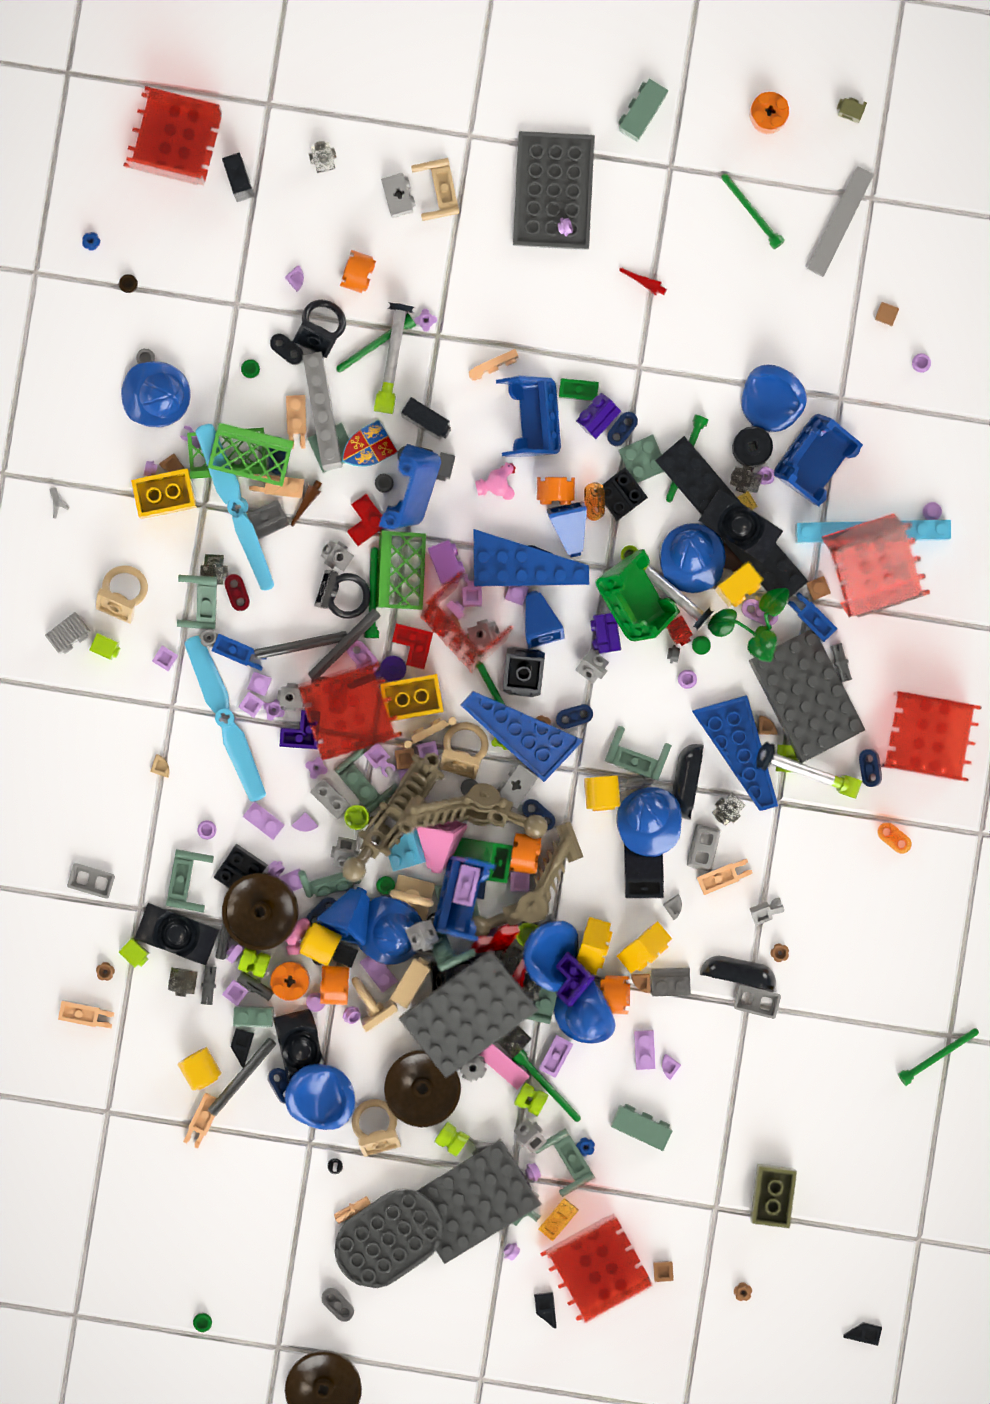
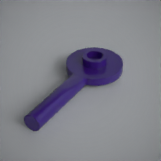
(392, 669)

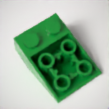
(490, 853)

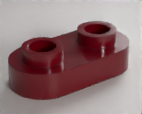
(236, 593)

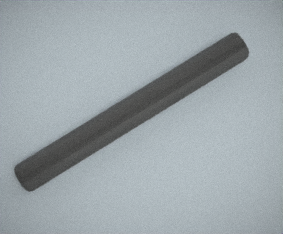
(299, 645)
(325, 663)
(242, 1076)

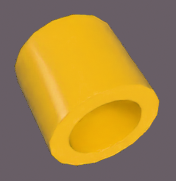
(602, 793)
(319, 943)
(200, 1069)

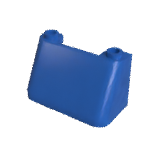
(816, 457)
(422, 468)

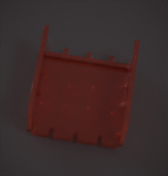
(175, 136)
(875, 565)
(452, 634)
(347, 710)
(930, 736)
(598, 1268)

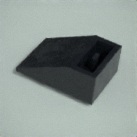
(643, 875)

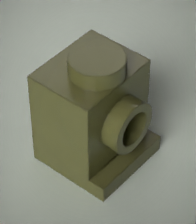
(851, 109)

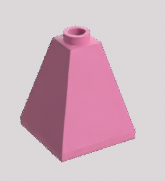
(440, 843)

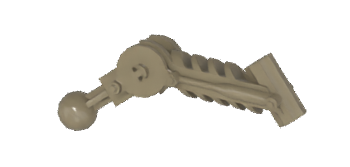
(417, 781)
(479, 806)
(534, 904)

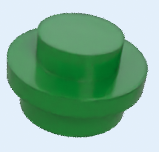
(250, 368)
(701, 645)
(385, 884)
(202, 1322)

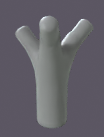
(57, 503)
(479, 1145)

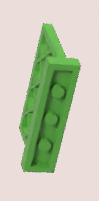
(255, 438)
(203, 471)
(385, 565)

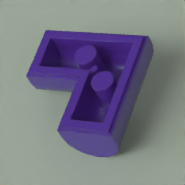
(300, 737)
(577, 979)

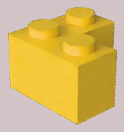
(594, 944)
(645, 948)

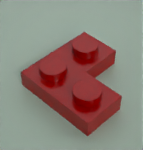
(369, 522)
(417, 640)
(500, 941)

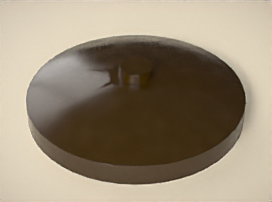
(260, 911)
(419, 1090)
(323, 1379)

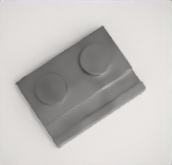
(268, 519)
(670, 982)

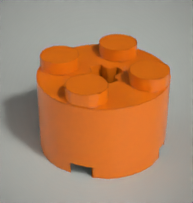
(759, 108)
(357, 271)
(555, 490)
(525, 854)
(334, 985)
(297, 989)
(616, 993)

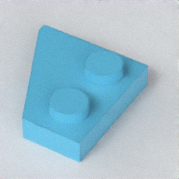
(407, 852)

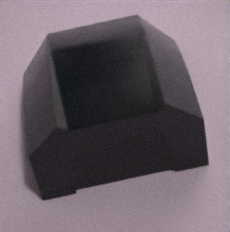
(523, 672)

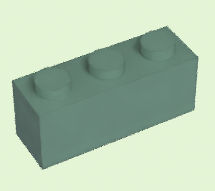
(642, 109)
(642, 1127)

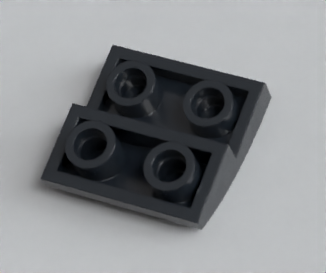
(622, 494)
(237, 865)

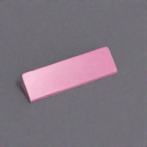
(504, 1066)

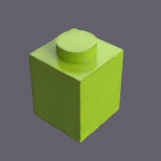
(105, 647)
(134, 953)

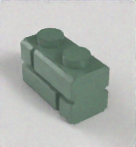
(253, 1016)

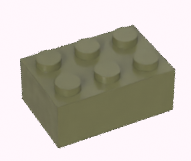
(773, 1196)

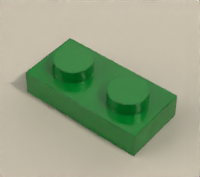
(578, 389)

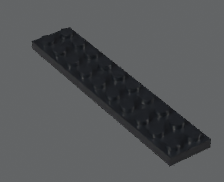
(699, 485)

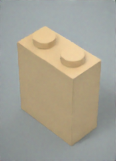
(411, 982)

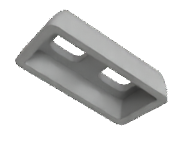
(697, 846)
(90, 886)
(755, 1007)

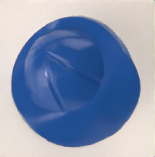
(155, 394)
(773, 398)
(692, 558)
(649, 821)
(386, 931)
(546, 949)
(588, 1018)
(320, 1097)

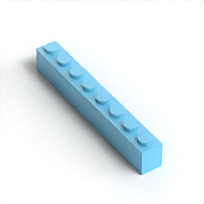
(921, 530)

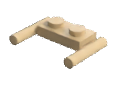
(443, 187)
(436, 726)

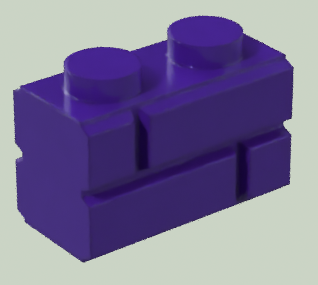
(598, 415)
(606, 633)

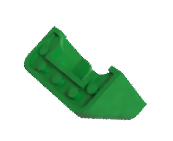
(634, 599)

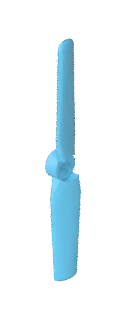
(229, 491)
(218, 700)

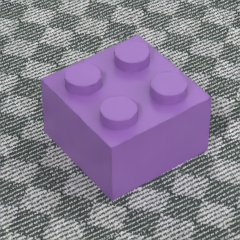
(445, 561)

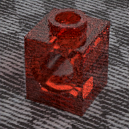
(679, 631)

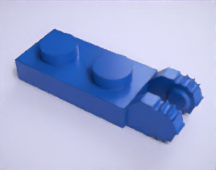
(814, 618)
(235, 651)

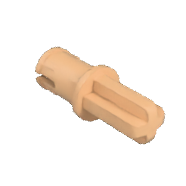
(351, 1210)

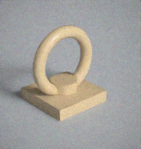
(117, 604)
(459, 761)
(414, 893)
(377, 1011)
(378, 1140)

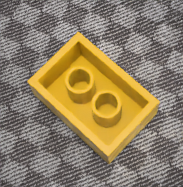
(164, 493)
(739, 584)
(413, 697)

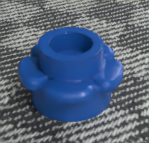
(91, 236)
(585, 1141)

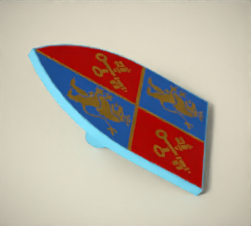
(368, 446)

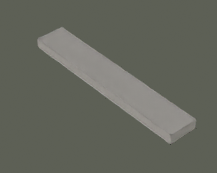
(840, 221)

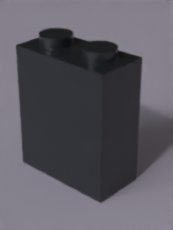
(238, 177)
(426, 419)

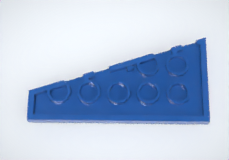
(514, 564)
(736, 738)
(529, 739)

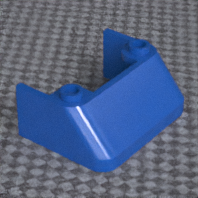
(538, 416)
(454, 917)

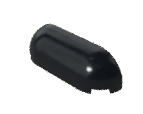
(687, 778)
(739, 972)

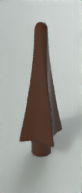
(310, 495)

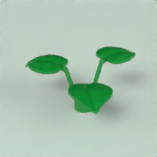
(764, 640)

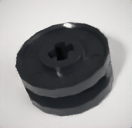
(763, 445)

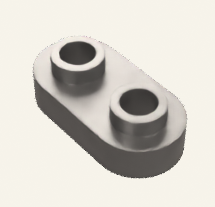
(337, 1304)

